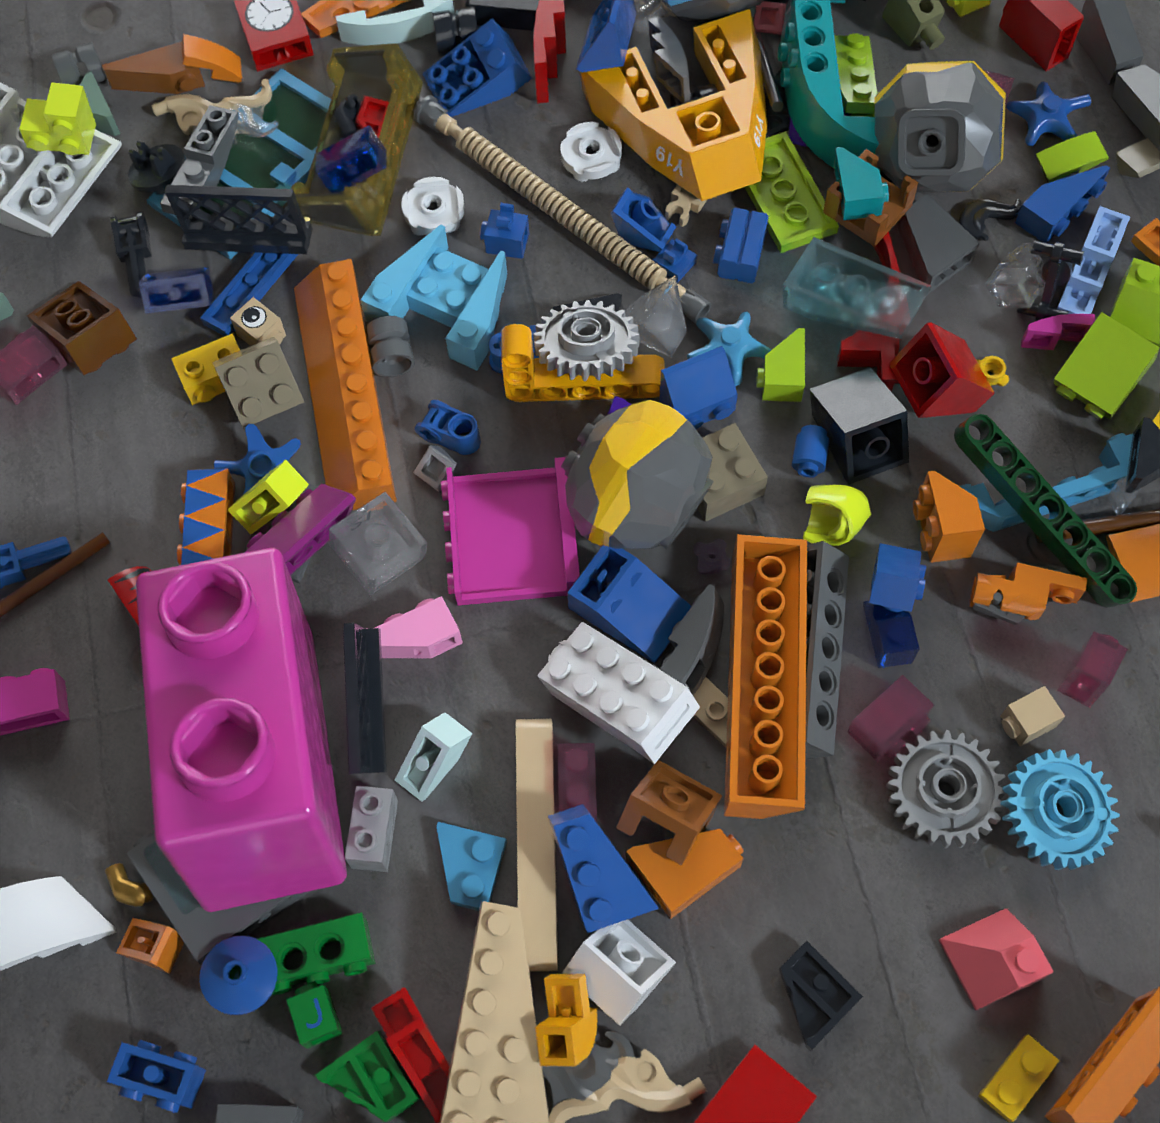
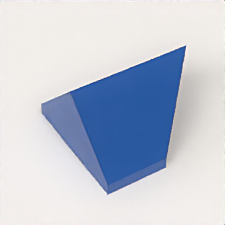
(641, 222)

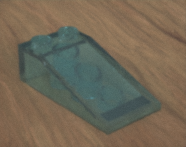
(852, 291)

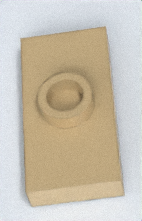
(712, 710)

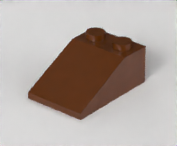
(83, 327)

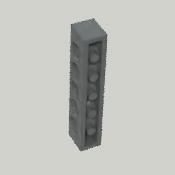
(824, 638)

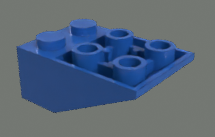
(477, 71)
(627, 602)

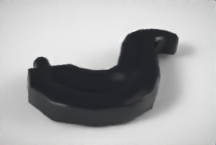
(978, 211)

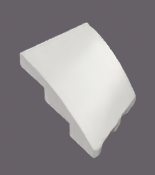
(44, 919)

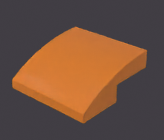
(1140, 556)

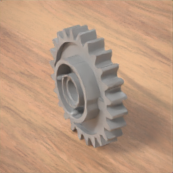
(586, 340)
(930, 809)

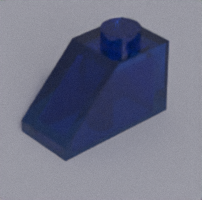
(891, 635)

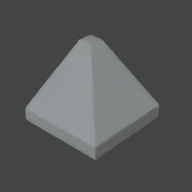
(433, 466)

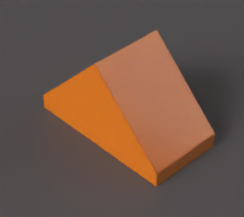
(151, 944)

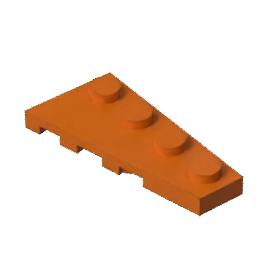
(322, 15)

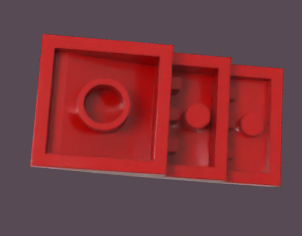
(548, 41)
(758, 1094)

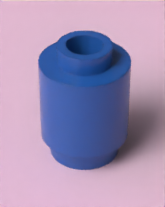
(810, 451)

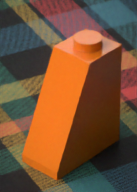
(677, 885)

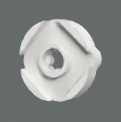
(596, 165)
(431, 190)

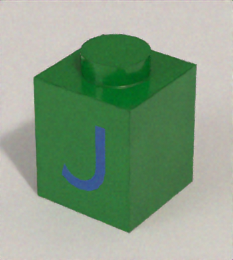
(314, 1015)

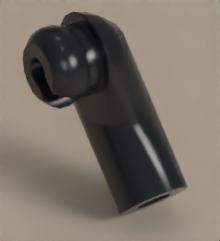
(346, 114)

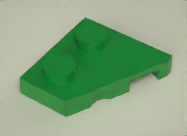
(372, 1078)

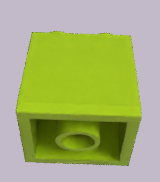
(1105, 367)

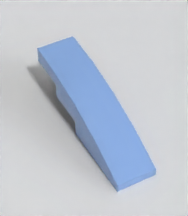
(1099, 254)

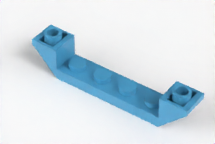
(1072, 490)

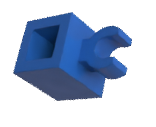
(505, 232)

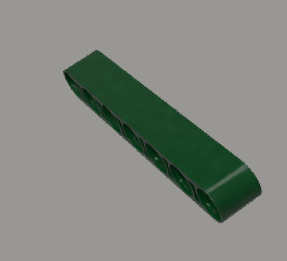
(1060, 518)

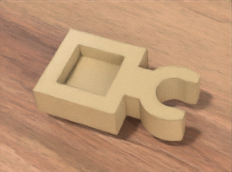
(682, 204)

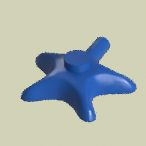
(1048, 113)
(259, 457)

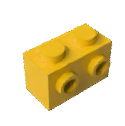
(198, 371)

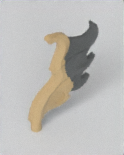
(613, 1076)

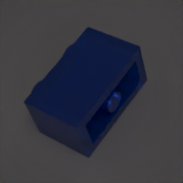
(351, 160)
(176, 290)

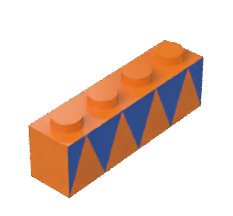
(206, 519)

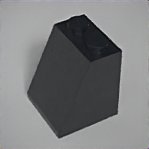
(862, 423)

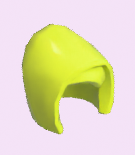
(835, 514)

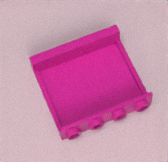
(509, 535)

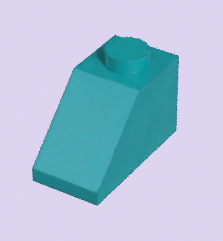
(859, 185)

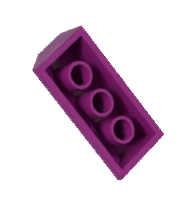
(306, 526)

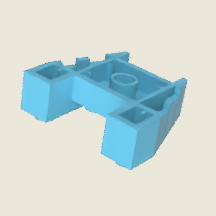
(445, 290)

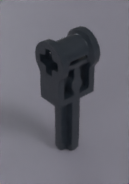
(132, 246)

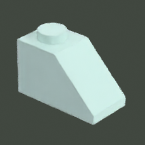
(432, 755)

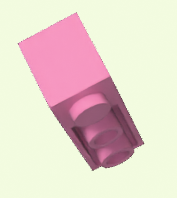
(420, 632)

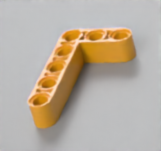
(531, 382)

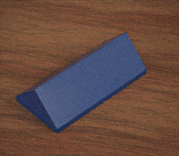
(607, 36)

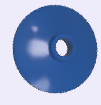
(254, 984)

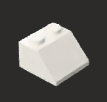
(620, 968)

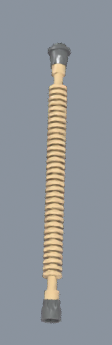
(553, 203)

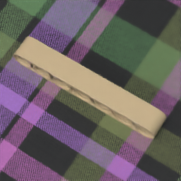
(536, 842)

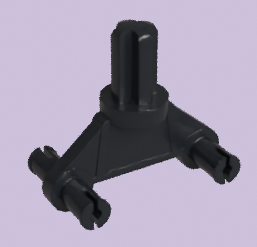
(1055, 272)

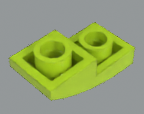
(1072, 155)

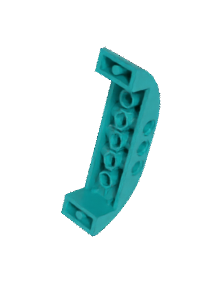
(814, 83)

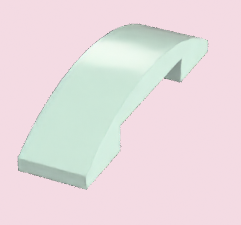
(390, 28)

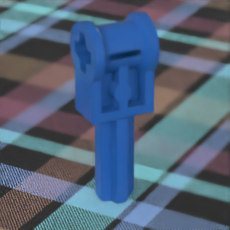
(15, 561)

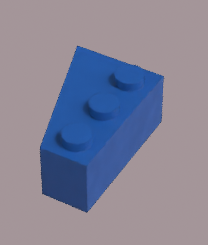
(597, 874)

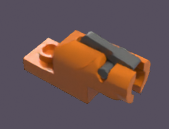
(1024, 592)

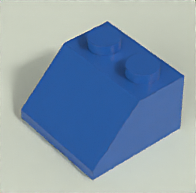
(700, 387)

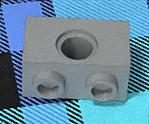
(371, 829)

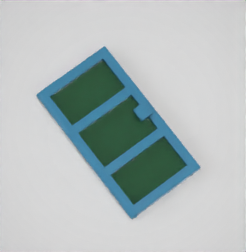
(279, 157)

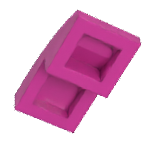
(1047, 331)

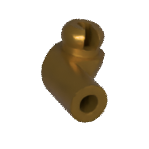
(125, 890)

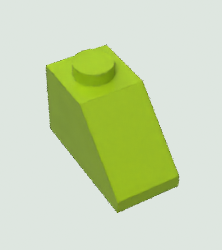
(784, 370)

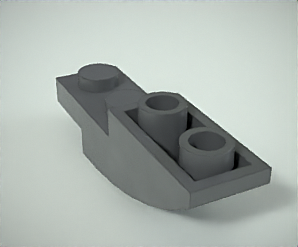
(206, 152)
(696, 640)

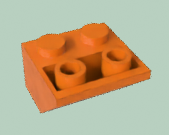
(948, 519)

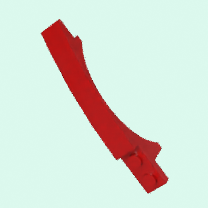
(869, 348)
(415, 1048)

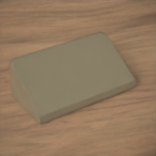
(1138, 159)

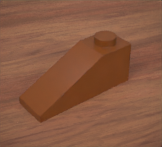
(154, 72)

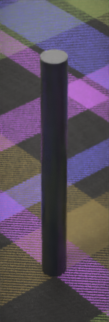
(769, 78)

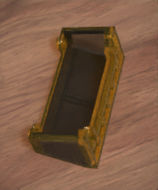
(384, 75)

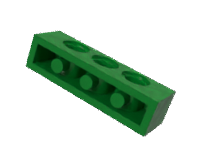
(312, 940)

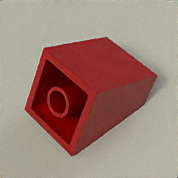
(940, 374)

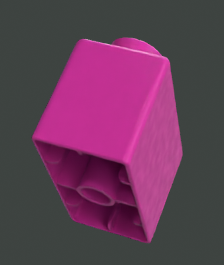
(237, 732)

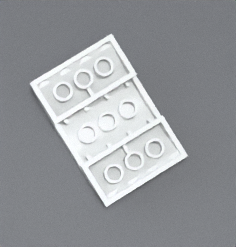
(46, 185)

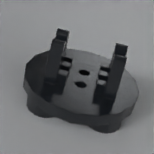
(155, 166)

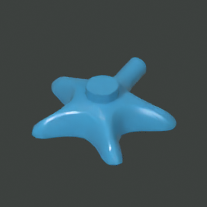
(735, 341)

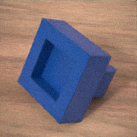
(676, 259)

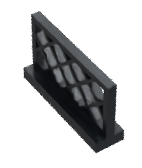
(239, 232)
(364, 699)

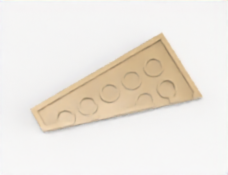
(495, 1050)

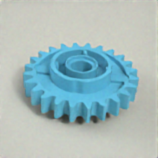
(1087, 815)

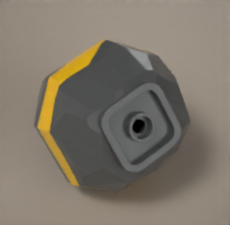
(940, 125)
(637, 476)

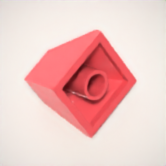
(995, 958)

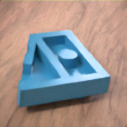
(470, 864)

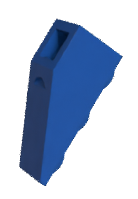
(1055, 203)

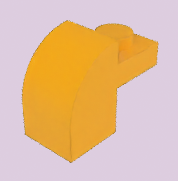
(571, 1025)

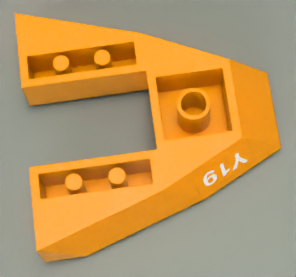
(705, 143)

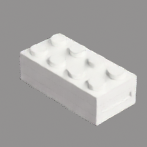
(618, 691)

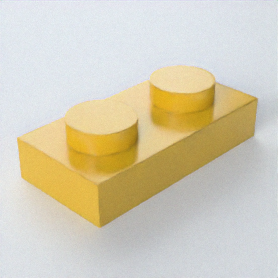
(1018, 1078)

